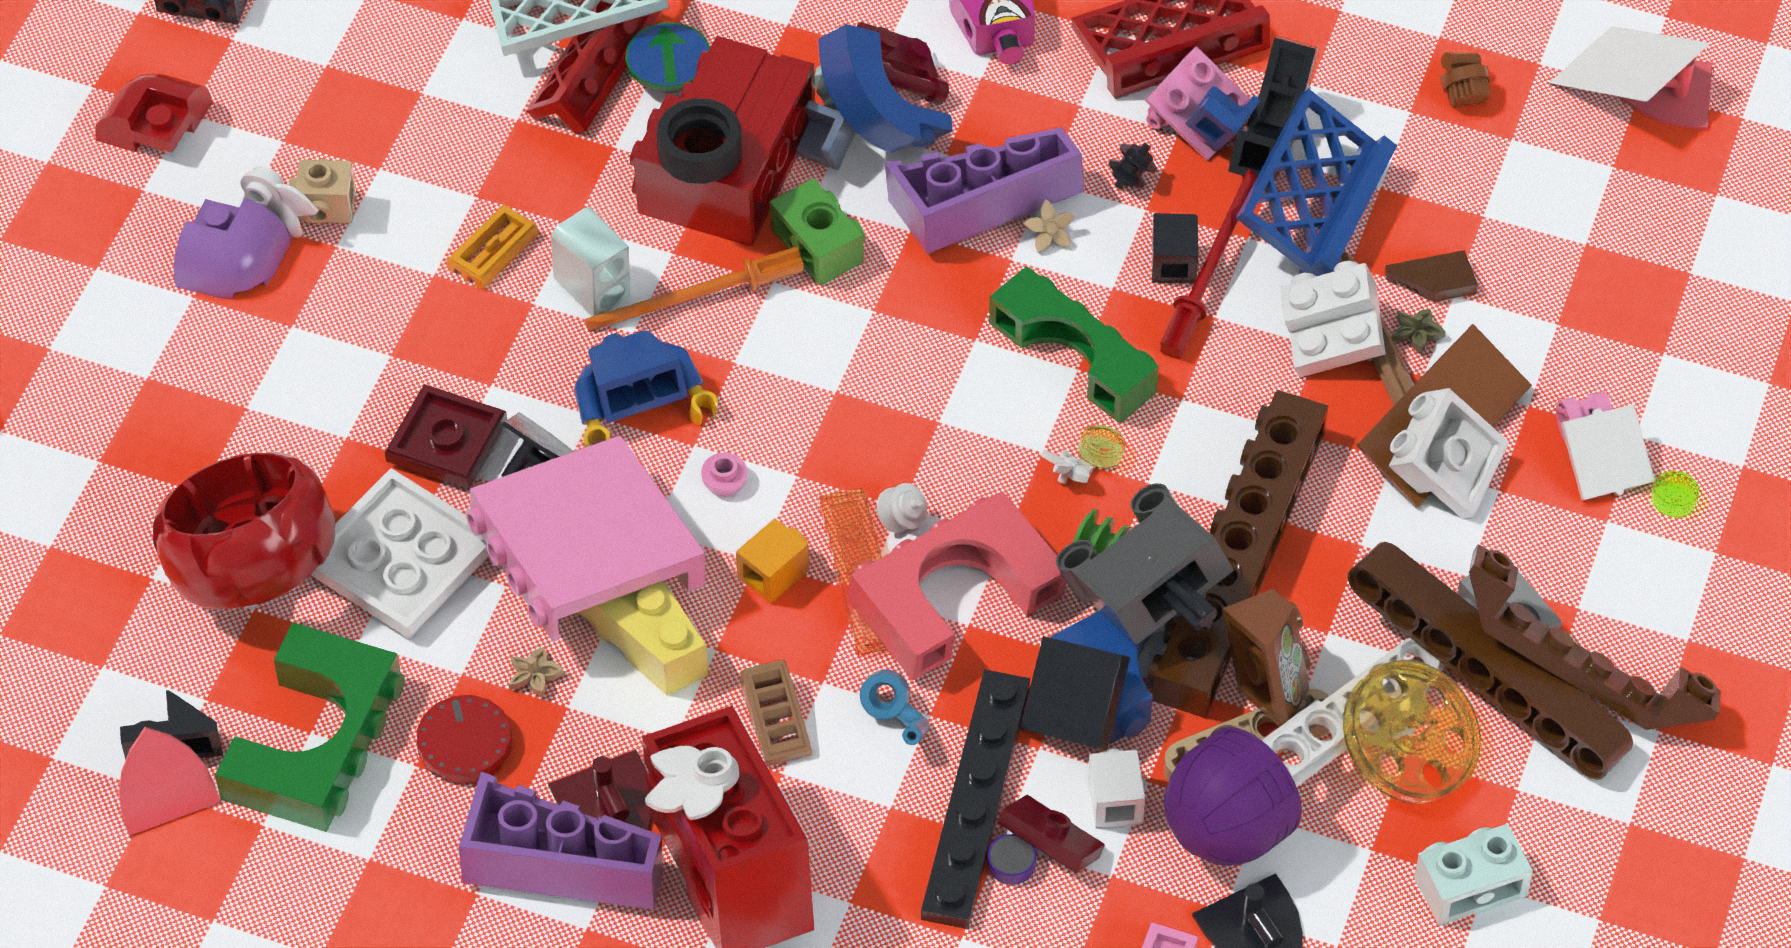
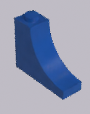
(1135, 700)

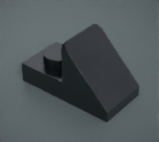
(184, 724)

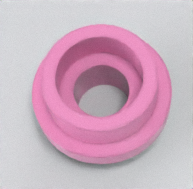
(724, 483)

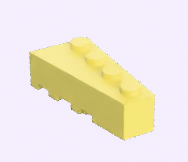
(653, 636)

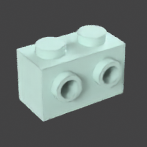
(1473, 873)

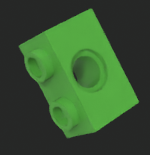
(820, 230)

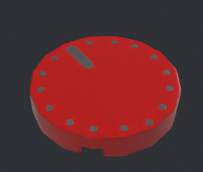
(464, 738)

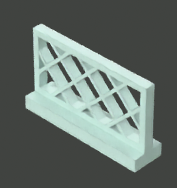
(581, 20)

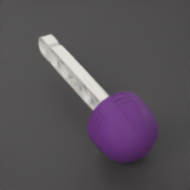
(1235, 794)

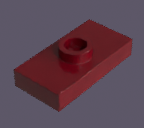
(1051, 833)

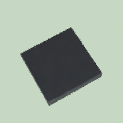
(1075, 693)

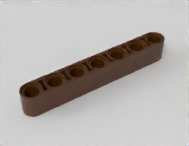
(1522, 689)

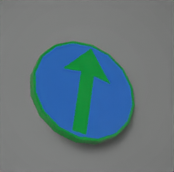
(665, 55)

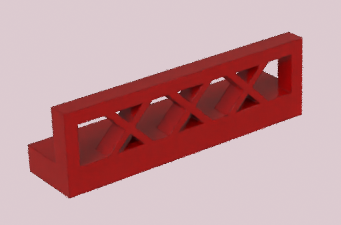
(587, 72)

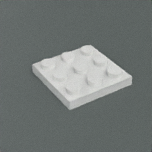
(401, 553)

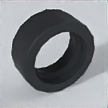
(699, 167)

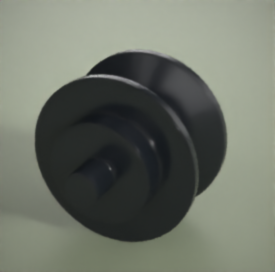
(1132, 165)

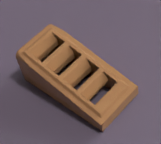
(768, 684)

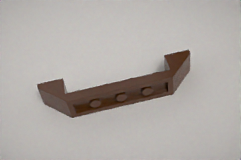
(1682, 701)

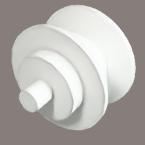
(901, 507)

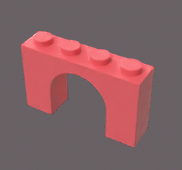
(986, 537)

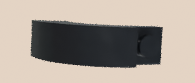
(1284, 81)

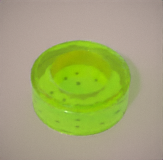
(1675, 494)

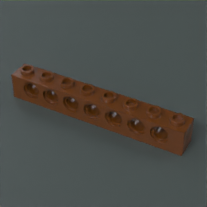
(1284, 453)

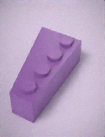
(984, 187)
(556, 850)

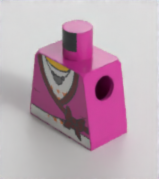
(996, 26)

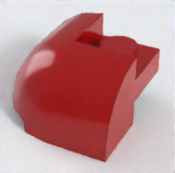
(153, 113)

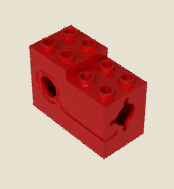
(769, 103)
(748, 857)

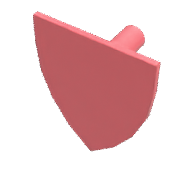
(1682, 100)
(162, 782)

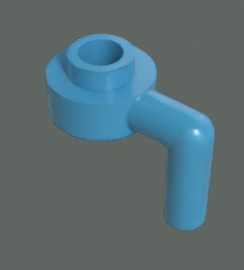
(898, 707)

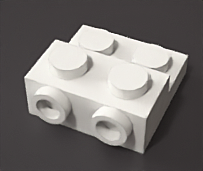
(1332, 318)
(1448, 451)

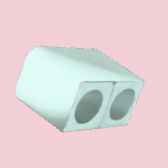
(580, 253)

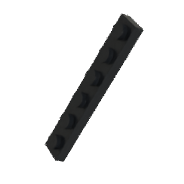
(975, 800)

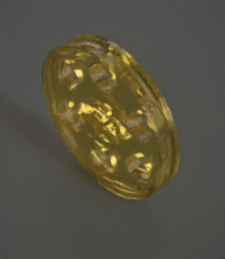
(1411, 751)

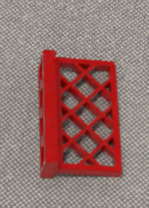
(1149, 63)

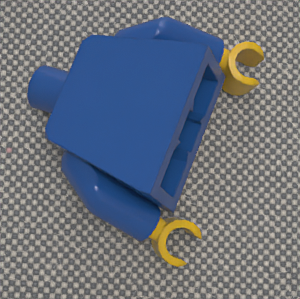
(633, 377)

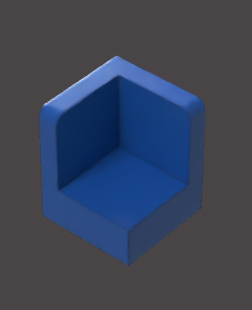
(1219, 117)

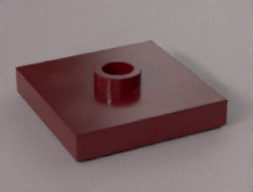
(446, 436)

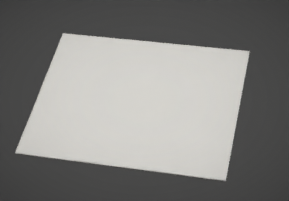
(1629, 63)

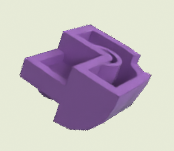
(229, 249)

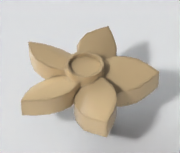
(1049, 227)
(534, 670)

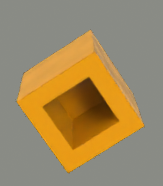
(773, 560)

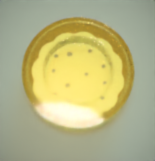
(1101, 446)

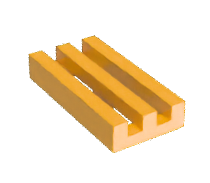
(499, 249)

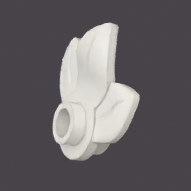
(287, 202)
(692, 780)

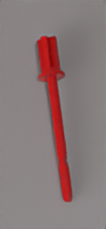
(1190, 308)

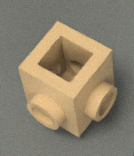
(329, 187)

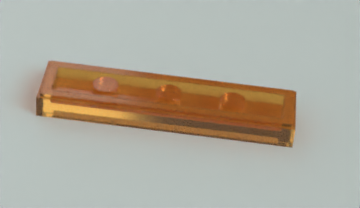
(851, 544)

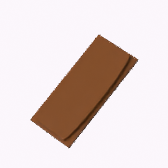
(1474, 373)

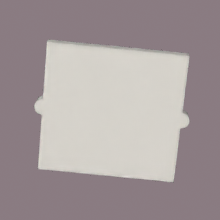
(1607, 452)

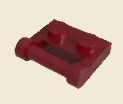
(910, 65)

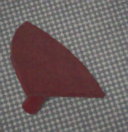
(608, 788)

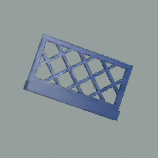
(1349, 198)

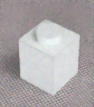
(1116, 788)

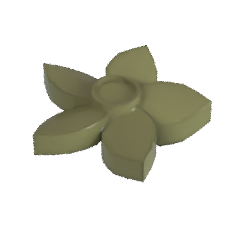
(1418, 328)

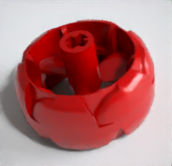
(244, 530)

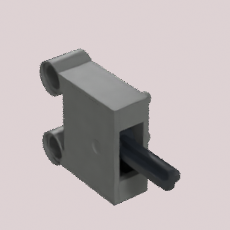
(1151, 570)

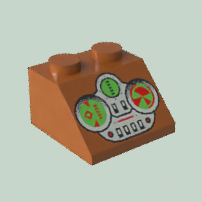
(1268, 653)

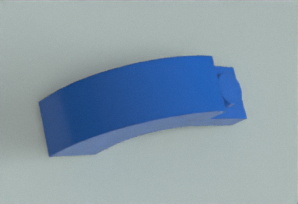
(866, 98)

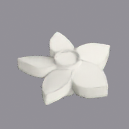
(1068, 466)

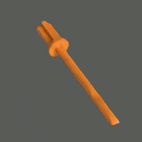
(755, 273)

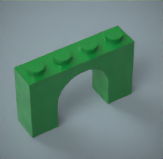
(314, 783)

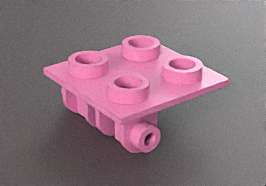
(1182, 92)

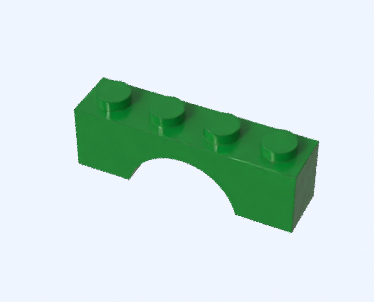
(1035, 312)

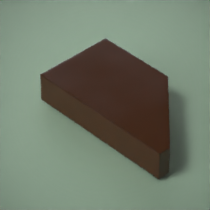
(1436, 276)

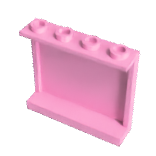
(583, 532)

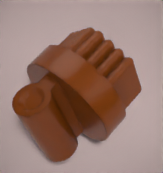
(1465, 78)

